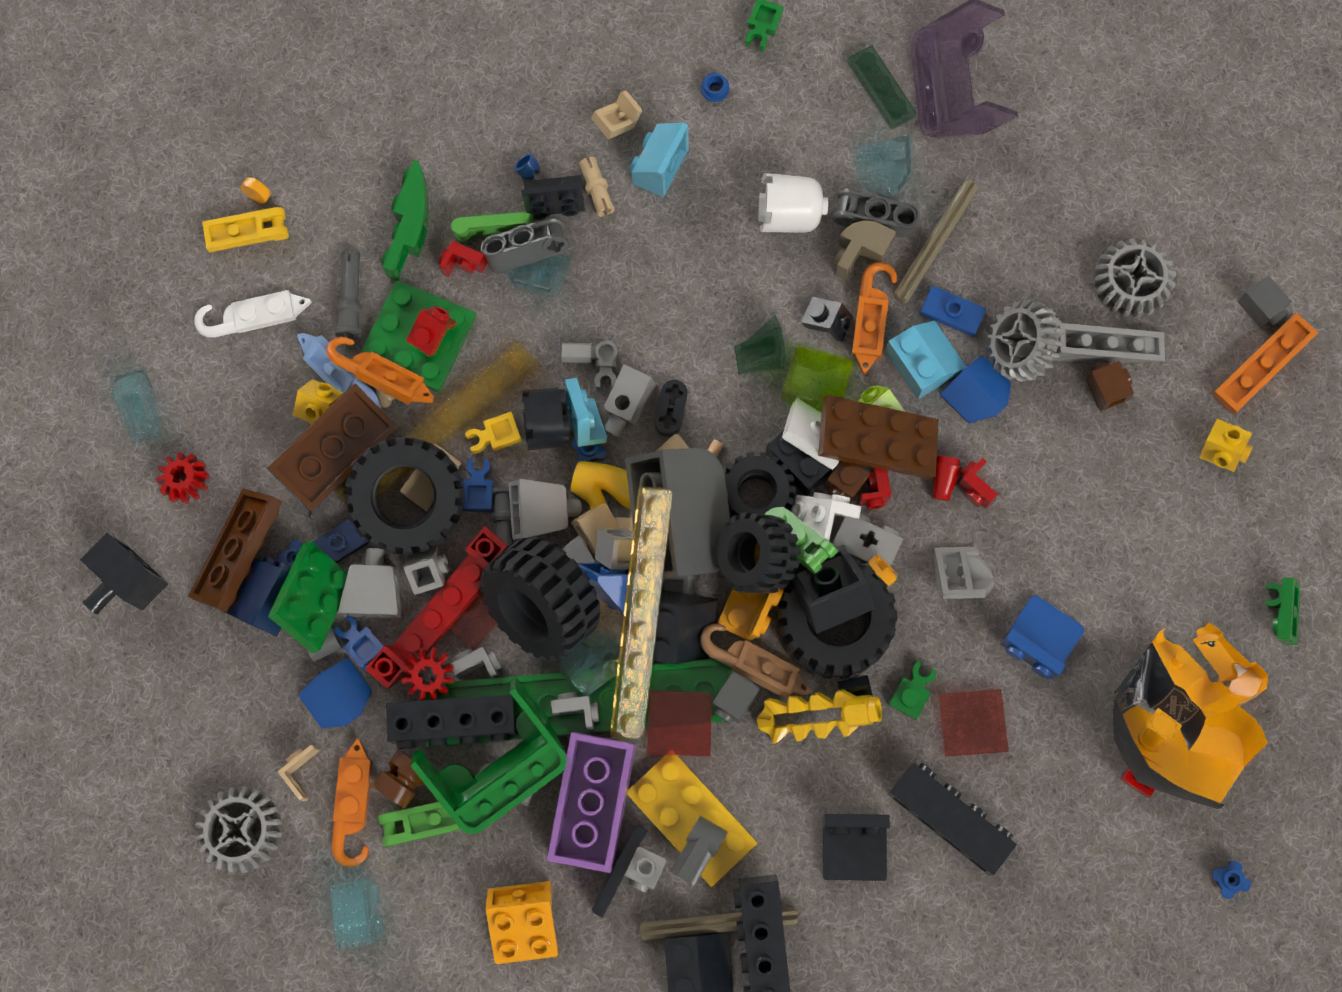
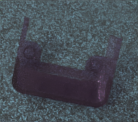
(943, 73)

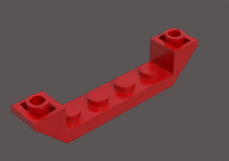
(440, 611)

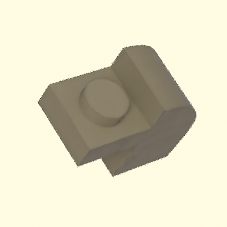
(863, 239)

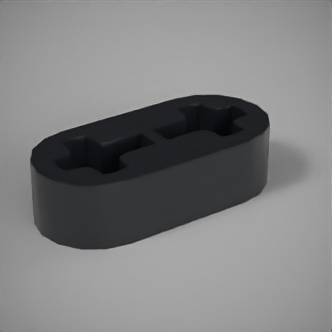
(678, 408)

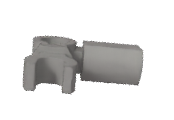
(604, 353)

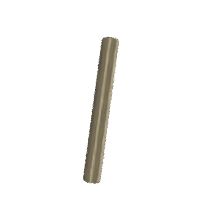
(935, 241)
(703, 925)

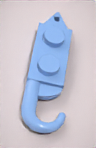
(339, 378)

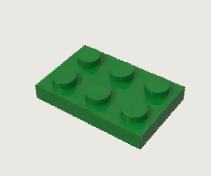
(309, 597)

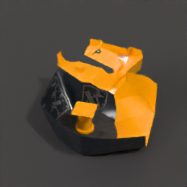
(1197, 723)

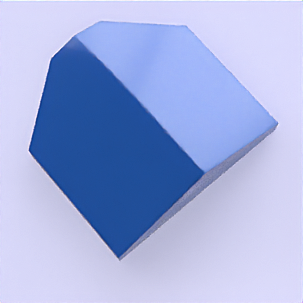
(978, 391)
(336, 695)

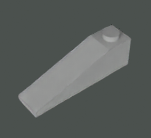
(1109, 344)

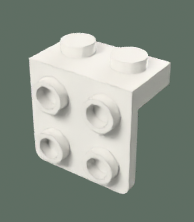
(820, 511)

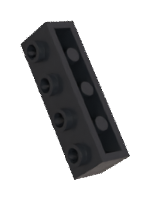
(451, 720)
(952, 819)
(763, 934)

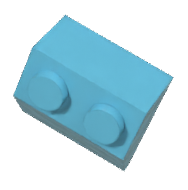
(661, 157)
(924, 358)

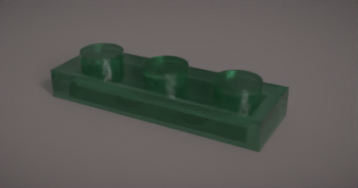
(881, 87)

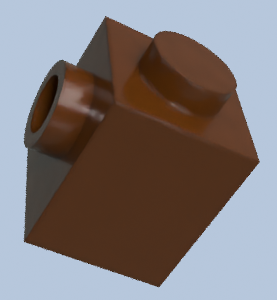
(1109, 384)
(847, 480)

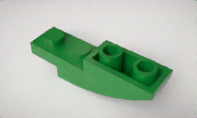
(412, 212)

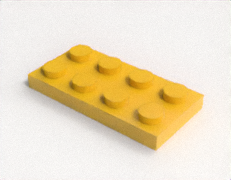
(674, 802)

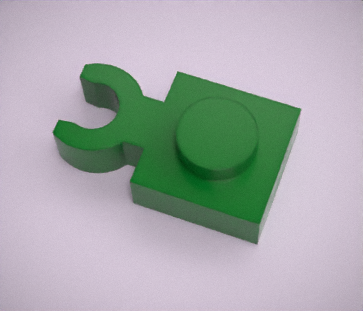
(763, 21)
(911, 695)

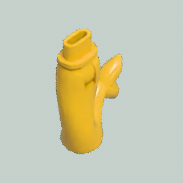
(592, 477)

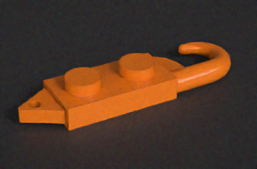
(871, 317)
(381, 373)
(351, 802)

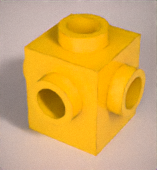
(314, 400)
(1226, 445)

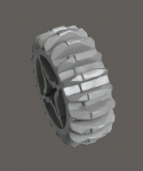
(1159, 279)
(1024, 340)
(228, 839)

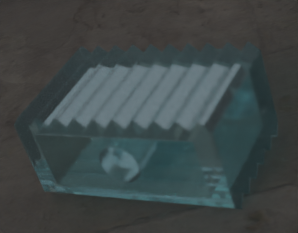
(355, 913)

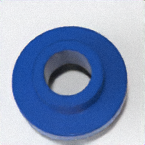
(718, 80)

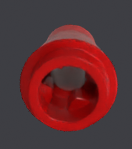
(946, 477)

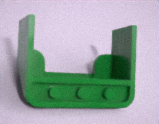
(508, 781)

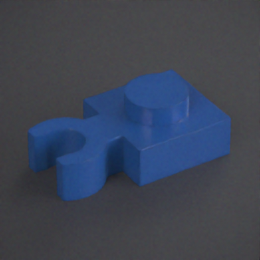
(477, 489)
(361, 644)

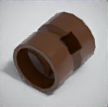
(399, 780)

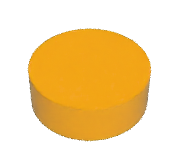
(255, 190)

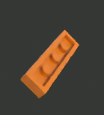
(1265, 363)

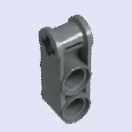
(862, 204)
(525, 245)

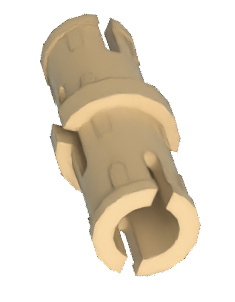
(596, 186)

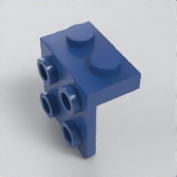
(1042, 637)

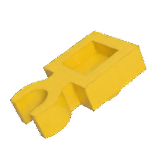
(499, 432)

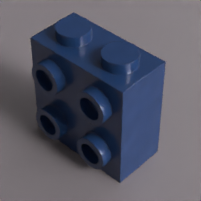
(259, 594)

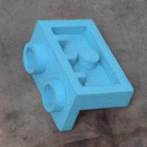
(583, 415)

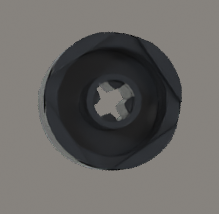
(544, 418)

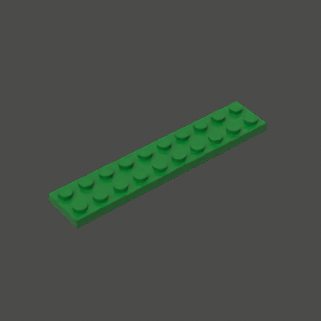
(691, 676)

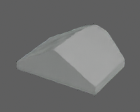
(961, 573)

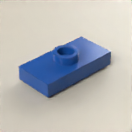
(953, 311)

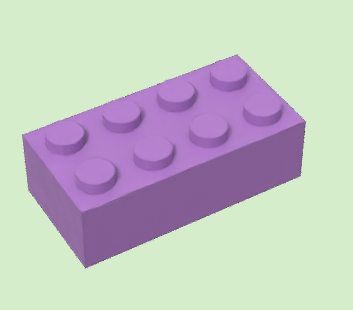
(591, 802)

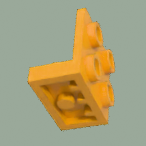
(747, 613)
(521, 922)

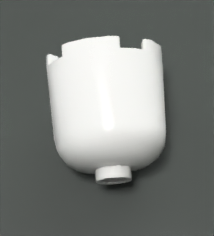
(791, 204)

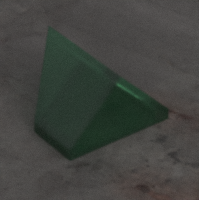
(762, 350)

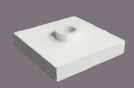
(804, 431)

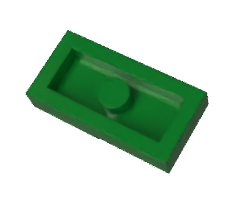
(1286, 624)

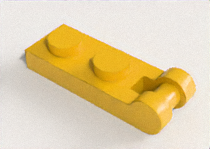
(245, 229)

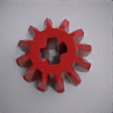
(182, 489)
(417, 678)

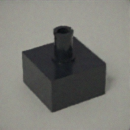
(121, 574)

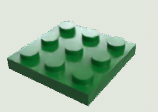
(395, 323)

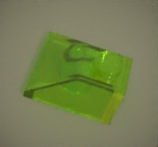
(815, 375)

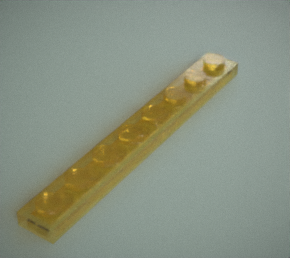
(464, 407)
(641, 613)

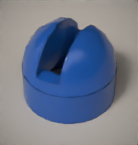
(526, 166)

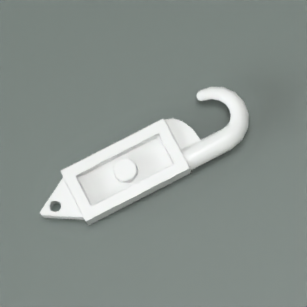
(253, 314)

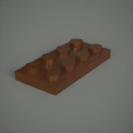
(878, 437)
(331, 447)
(235, 549)

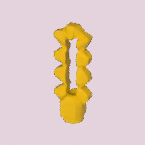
(854, 712)

